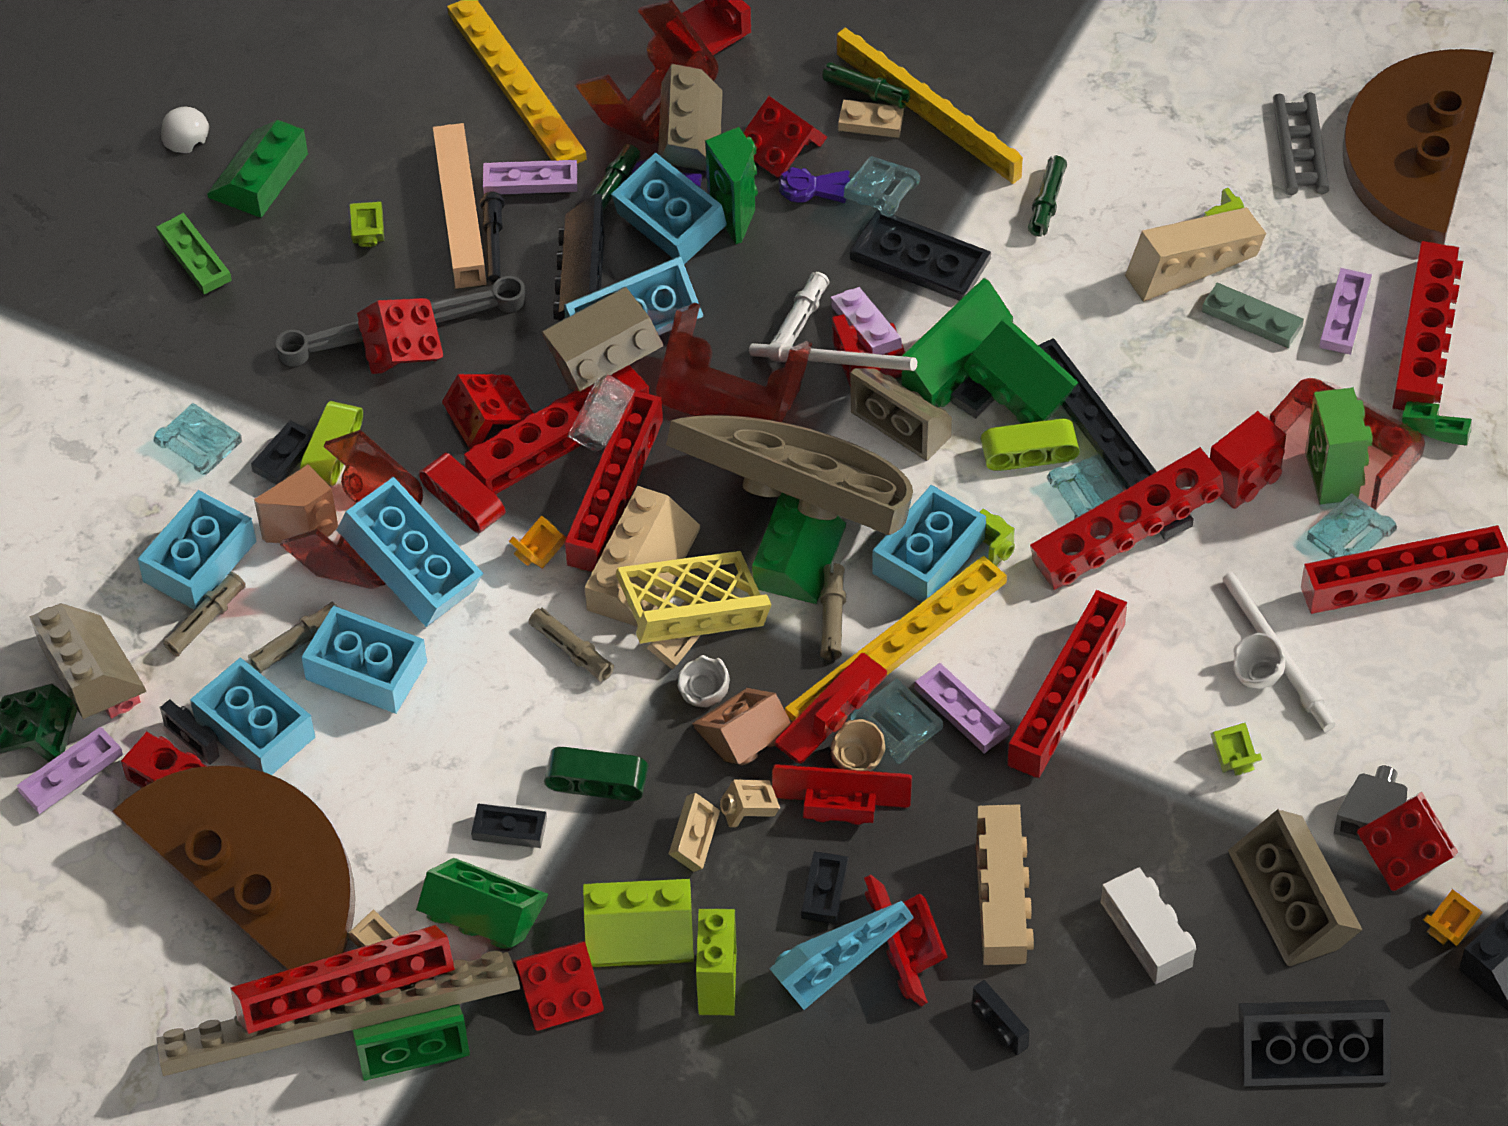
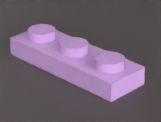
(530, 177)
(1345, 311)
(871, 326)
(962, 708)
(69, 770)

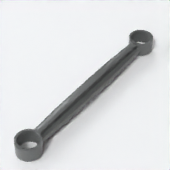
(442, 311)

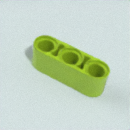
(335, 421)
(1029, 444)

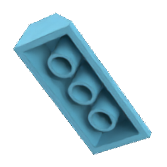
(657, 290)

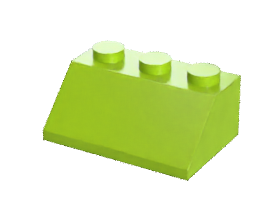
(638, 922)

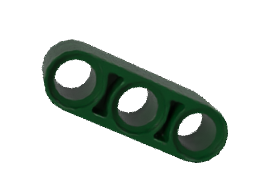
(596, 773)

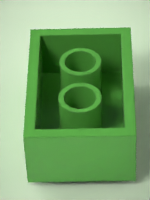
(1337, 445)

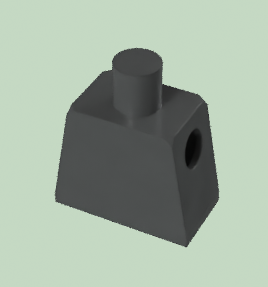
(1369, 800)

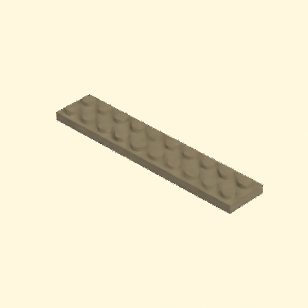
(228, 1040)

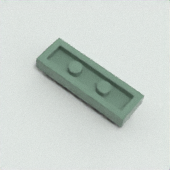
(1252, 315)

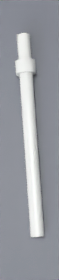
(779, 352)
(1310, 698)

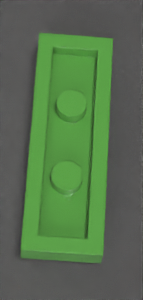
(194, 253)

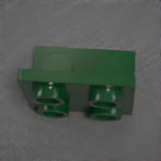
(37, 720)

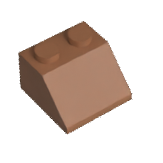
(296, 506)
(744, 725)

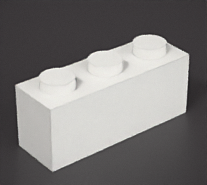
(1148, 925)

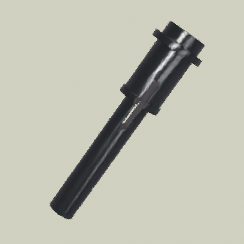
(492, 207)

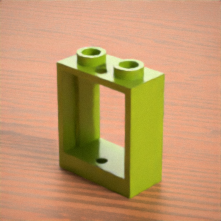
(716, 961)

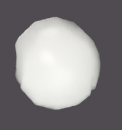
(184, 129)
(1258, 661)
(703, 681)

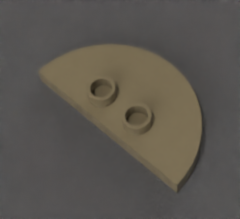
(812, 466)

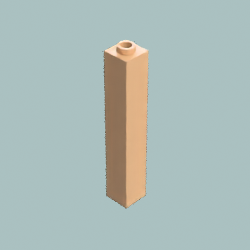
(459, 206)

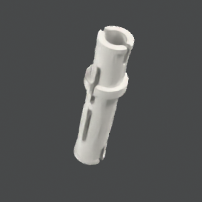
(805, 303)

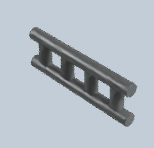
(1311, 131)

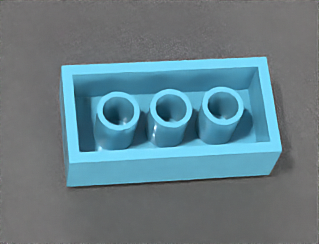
(409, 551)

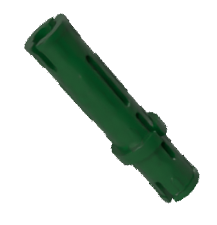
(877, 89)
(617, 173)
(1045, 205)

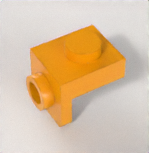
(539, 543)
(1452, 919)

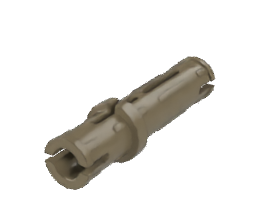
(833, 599)
(214, 603)
(289, 640)
(580, 651)

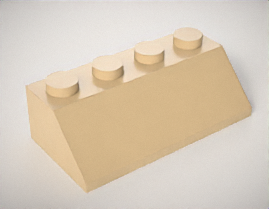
(647, 532)

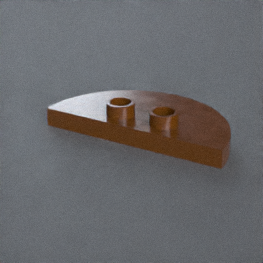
(1413, 138)
(253, 854)

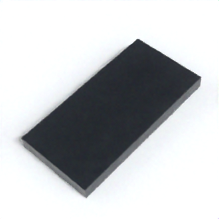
(920, 255)

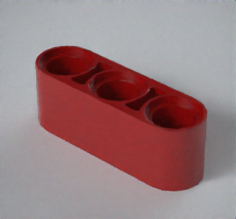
(462, 493)

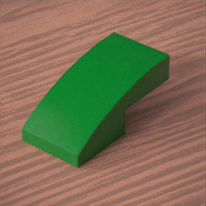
(1426, 420)

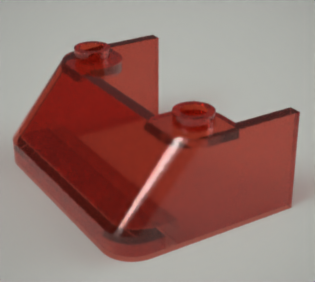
(672, 44)
(697, 389)
(1388, 434)
(364, 472)

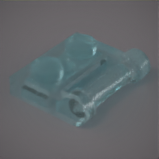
(874, 178)
(202, 431)
(1093, 480)
(1345, 524)
(905, 713)

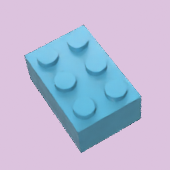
(669, 208)
(930, 545)
(197, 549)
(364, 659)
(253, 717)

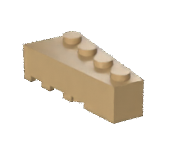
(1192, 250)
(1002, 885)

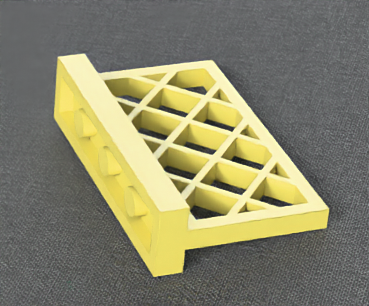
(700, 616)

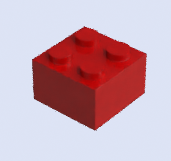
(1249, 458)

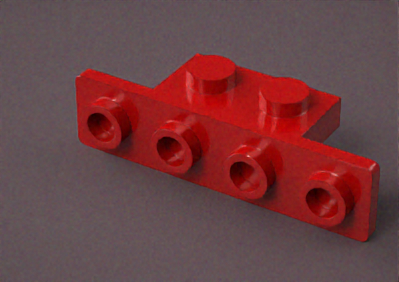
(831, 708)
(841, 792)
(914, 945)

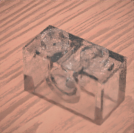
(601, 413)

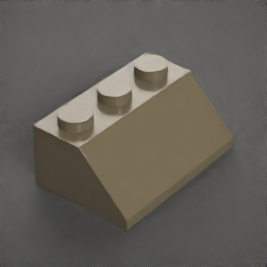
(688, 116)
(601, 339)
(899, 412)

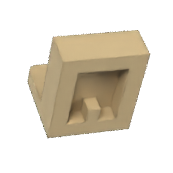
(748, 799)

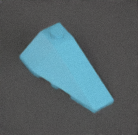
(826, 959)

